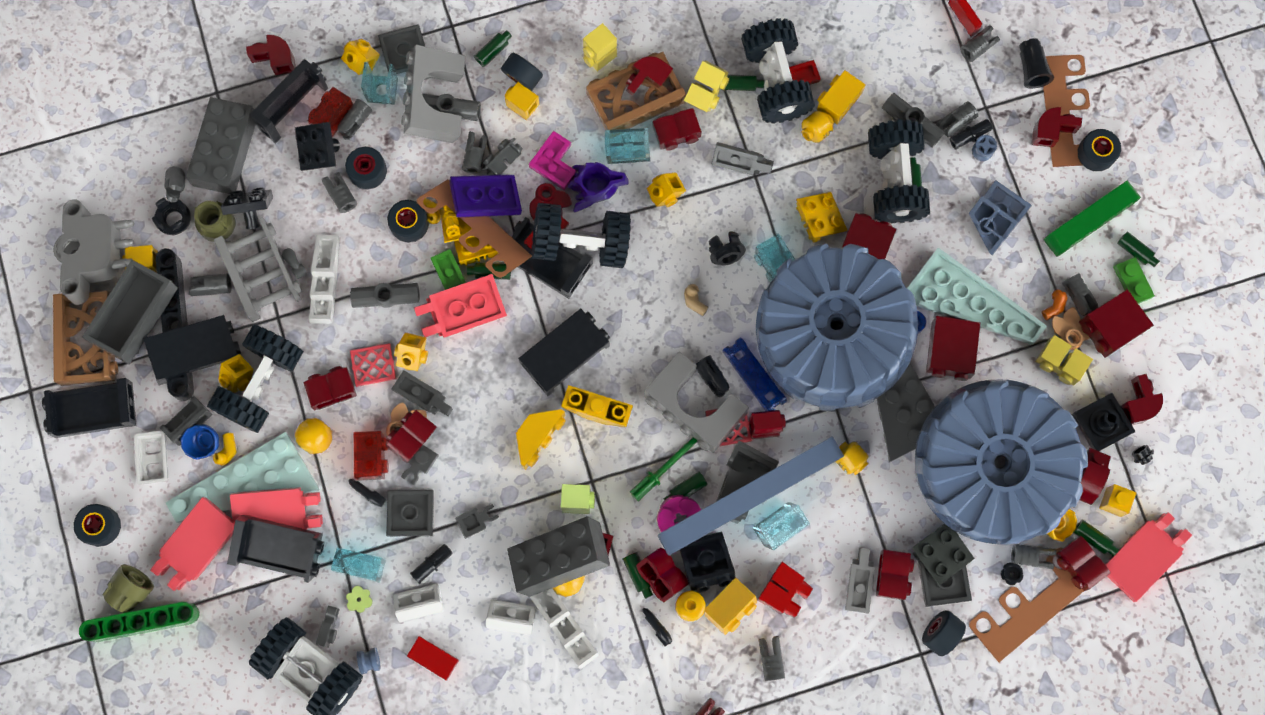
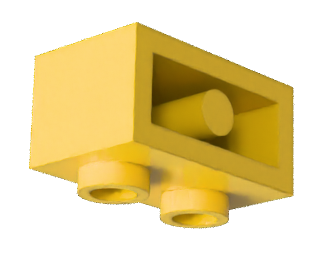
(841, 96)
(731, 607)

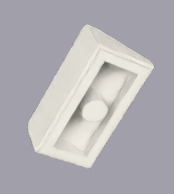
(418, 602)
(510, 617)

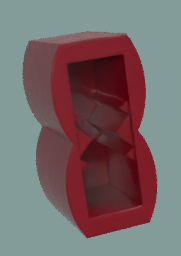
(677, 129)
(329, 388)
(766, 424)
(411, 436)
(1082, 564)
(662, 574)
(893, 575)

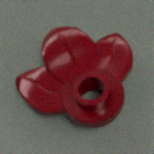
(556, 197)

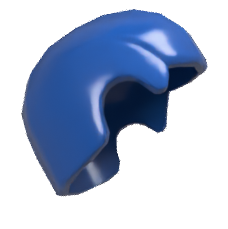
(200, 441)

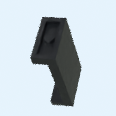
(286, 97)
(563, 273)
(191, 348)
(564, 350)
(89, 409)
(276, 547)

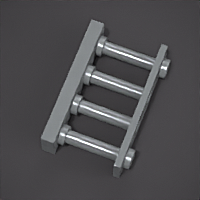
(244, 287)

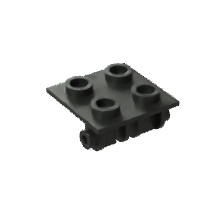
(942, 553)

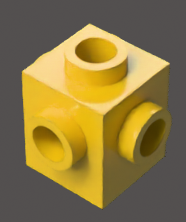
(357, 53)
(666, 189)
(411, 352)
(235, 374)

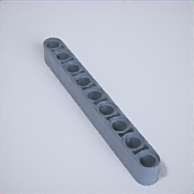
(750, 496)

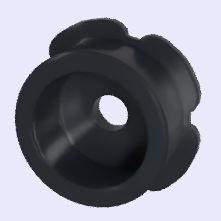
(1143, 454)
(1016, 569)

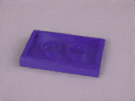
(485, 195)

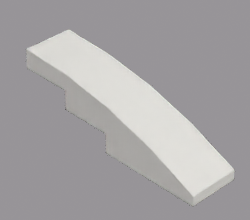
(324, 279)
(565, 627)

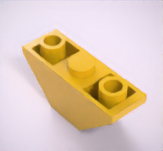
(596, 407)
(537, 433)

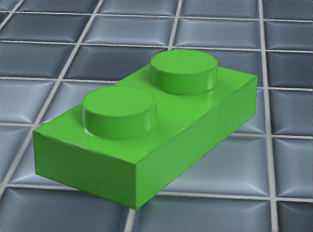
(448, 269)
(1134, 280)

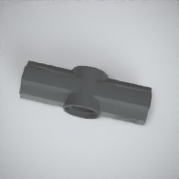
(466, 108)
(903, 111)
(370, 295)

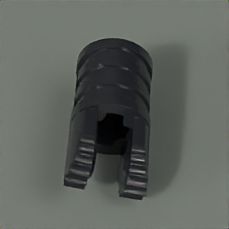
(712, 376)

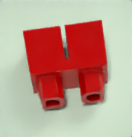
(778, 598)

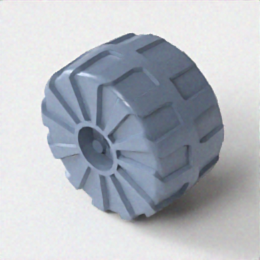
(828, 364)
(1040, 471)

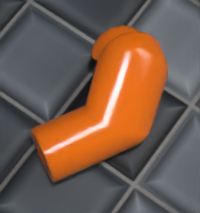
(1059, 303)

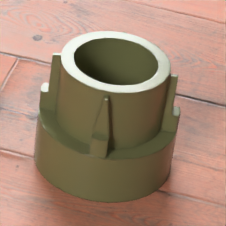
(206, 213)
(127, 588)

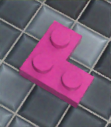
(549, 164)

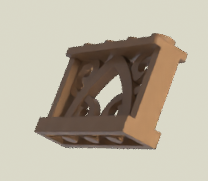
(639, 114)
(62, 362)

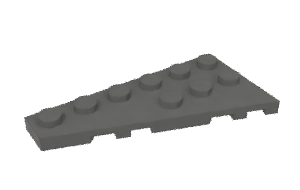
(903, 413)

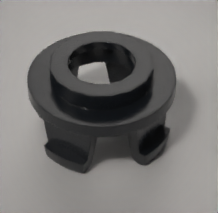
(164, 208)
(719, 251)

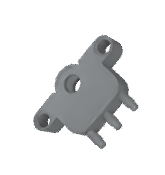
(92, 250)

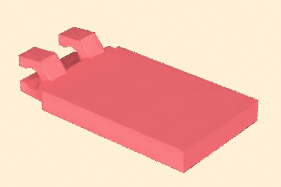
(462, 307)
(277, 505)
(194, 543)
(1146, 557)

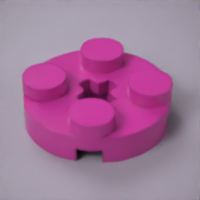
(672, 506)

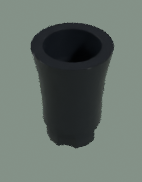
(1034, 64)

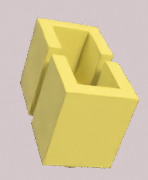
(599, 47)
(702, 96)
(1072, 368)

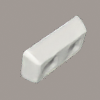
(143, 460)

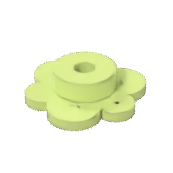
(358, 592)

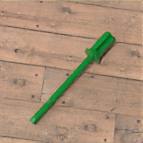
(651, 479)

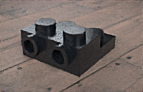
(707, 563)

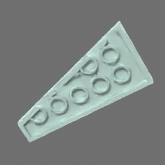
(960, 294)
(265, 468)

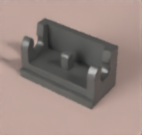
(191, 415)
(750, 461)

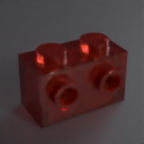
(331, 109)
(370, 455)

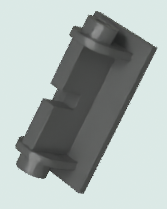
(507, 151)

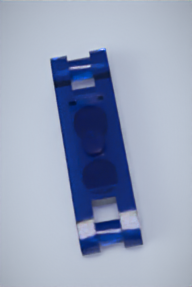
(754, 375)

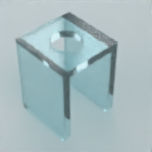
(371, 82)

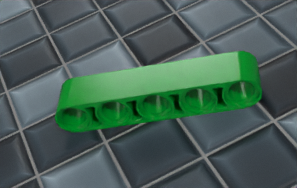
(1092, 218)
(128, 622)

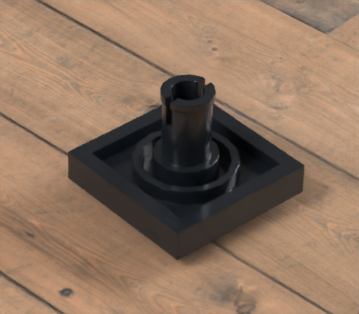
(316, 146)
(247, 204)
(1103, 422)

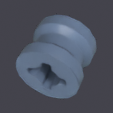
(989, 146)
(368, 660)

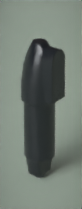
(372, 496)
(661, 632)

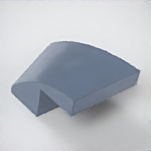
(998, 215)

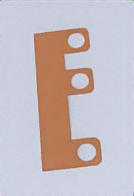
(1058, 95)
(484, 229)
(1027, 616)

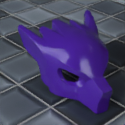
(595, 184)

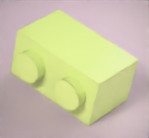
(577, 499)

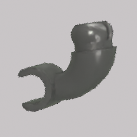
(297, 269)

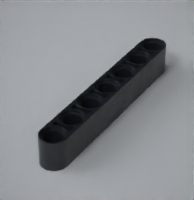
(174, 313)

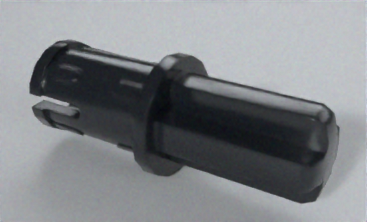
(971, 134)
(431, 563)

